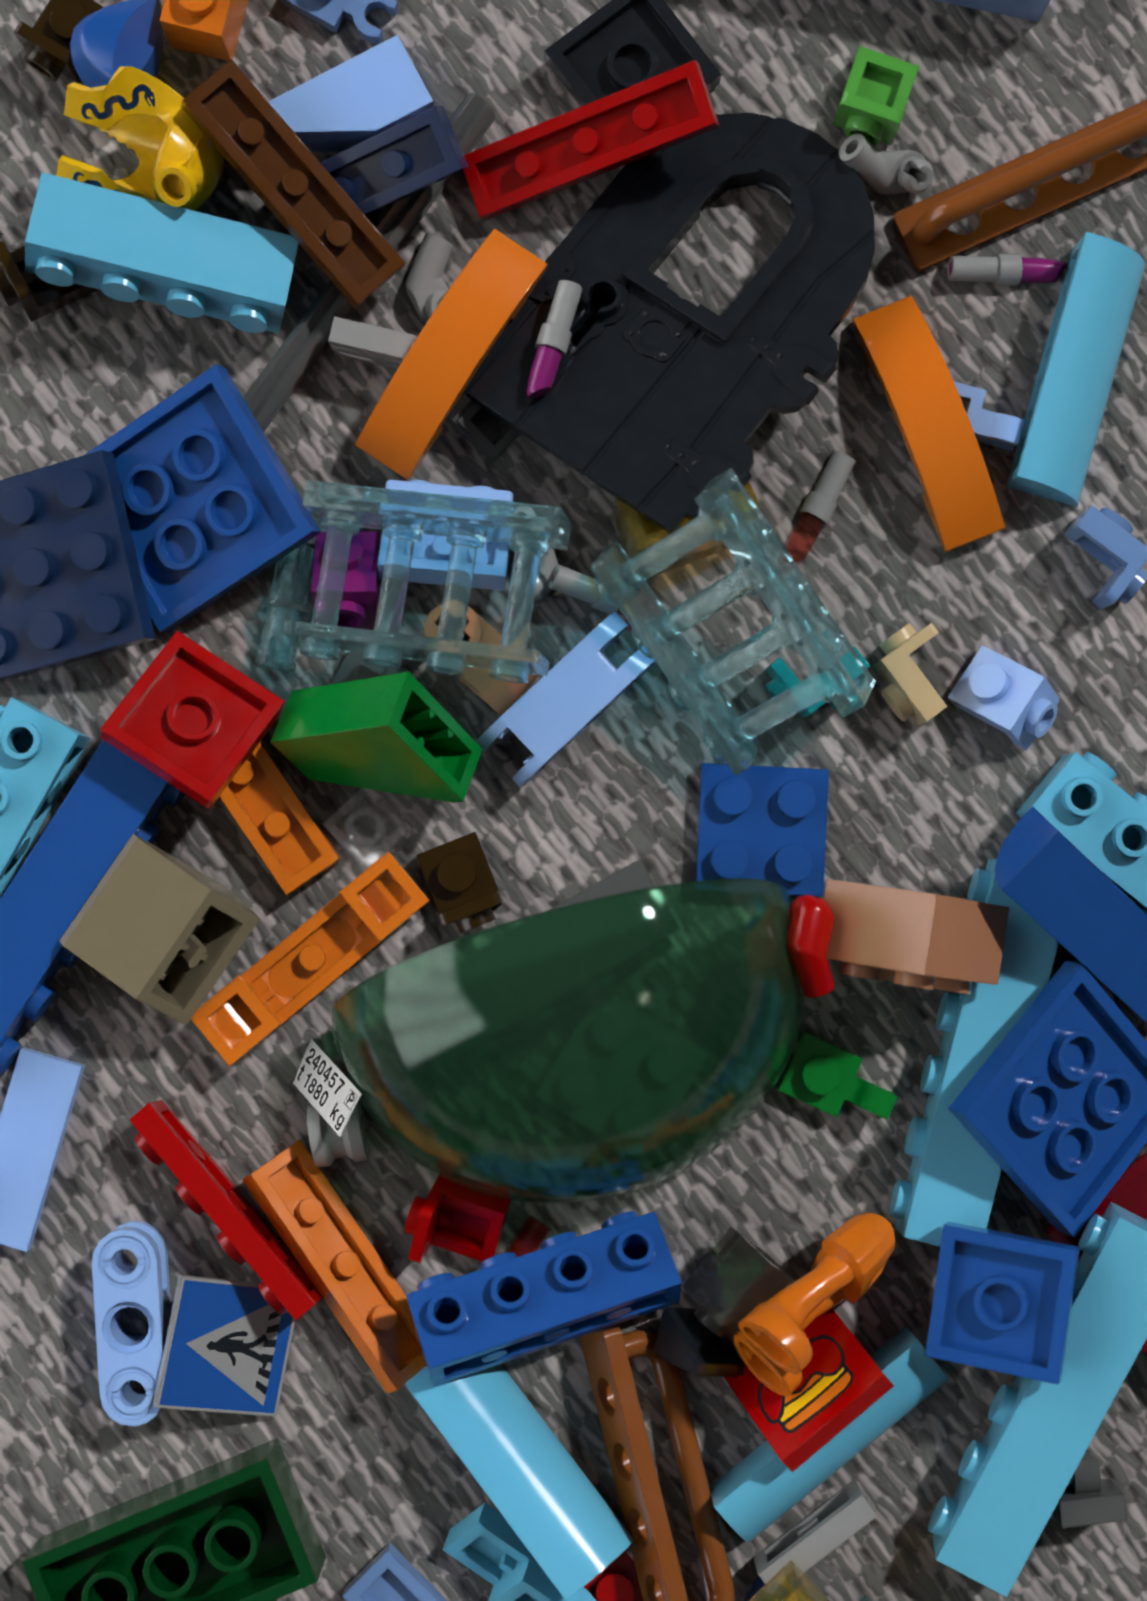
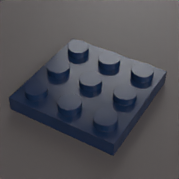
(67, 567)

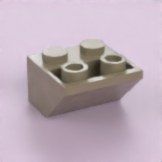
(160, 929)

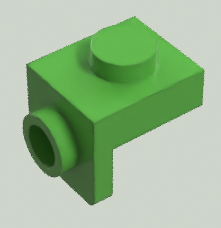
(875, 96)

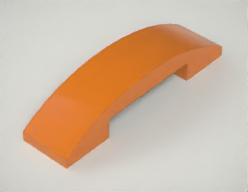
(449, 353)
(931, 423)
(309, 959)

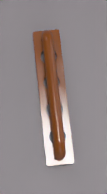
(925, 224)
(634, 1469)

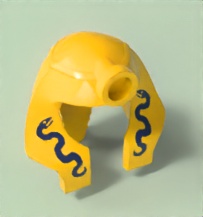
(146, 115)

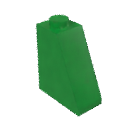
(378, 737)

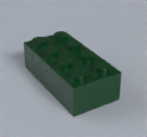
(203, 1538)

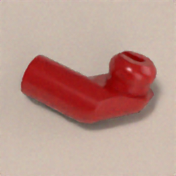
(809, 943)

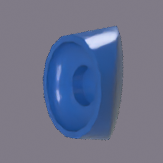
(117, 37)

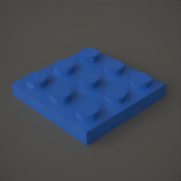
(204, 497)
(1062, 1099)

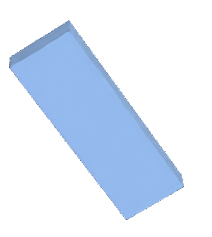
(31, 1139)

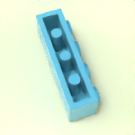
(159, 254)
(34, 767)
(1097, 819)

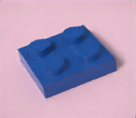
(763, 826)
(1002, 1302)

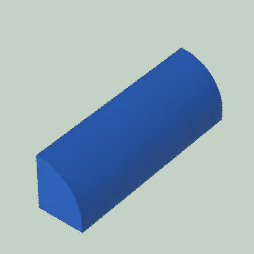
(1076, 906)

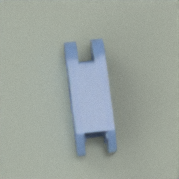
(567, 698)
(143, 1286)

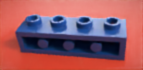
(543, 1296)

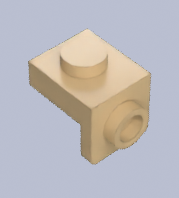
(908, 688)

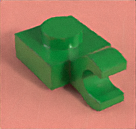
(827, 1077)

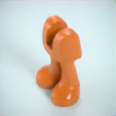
(844, 1269)

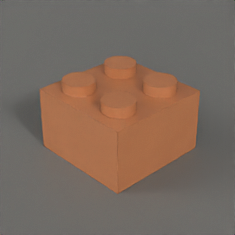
(915, 936)

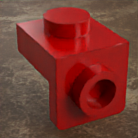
(456, 1222)

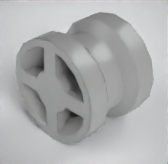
(328, 1146)

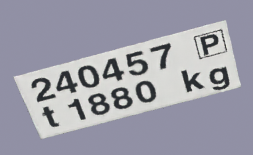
(326, 1088)

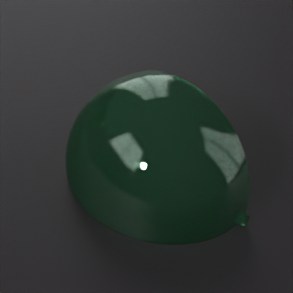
(580, 1040)

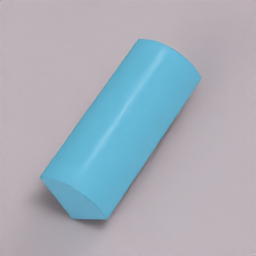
(1077, 369)
(525, 1474)
(765, 1489)

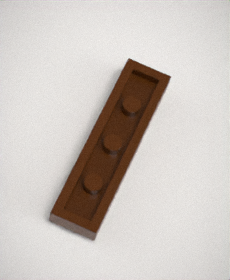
(292, 183)

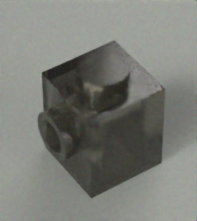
(733, 1282)

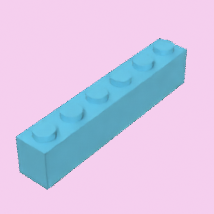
(949, 1169)
(1046, 1427)

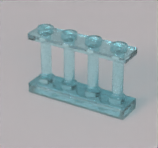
(405, 518)
(761, 569)

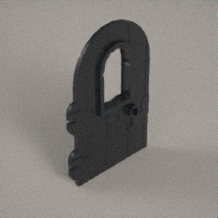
(666, 387)

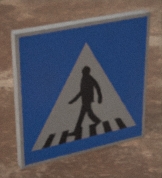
(223, 1349)

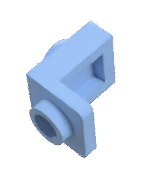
(1006, 697)

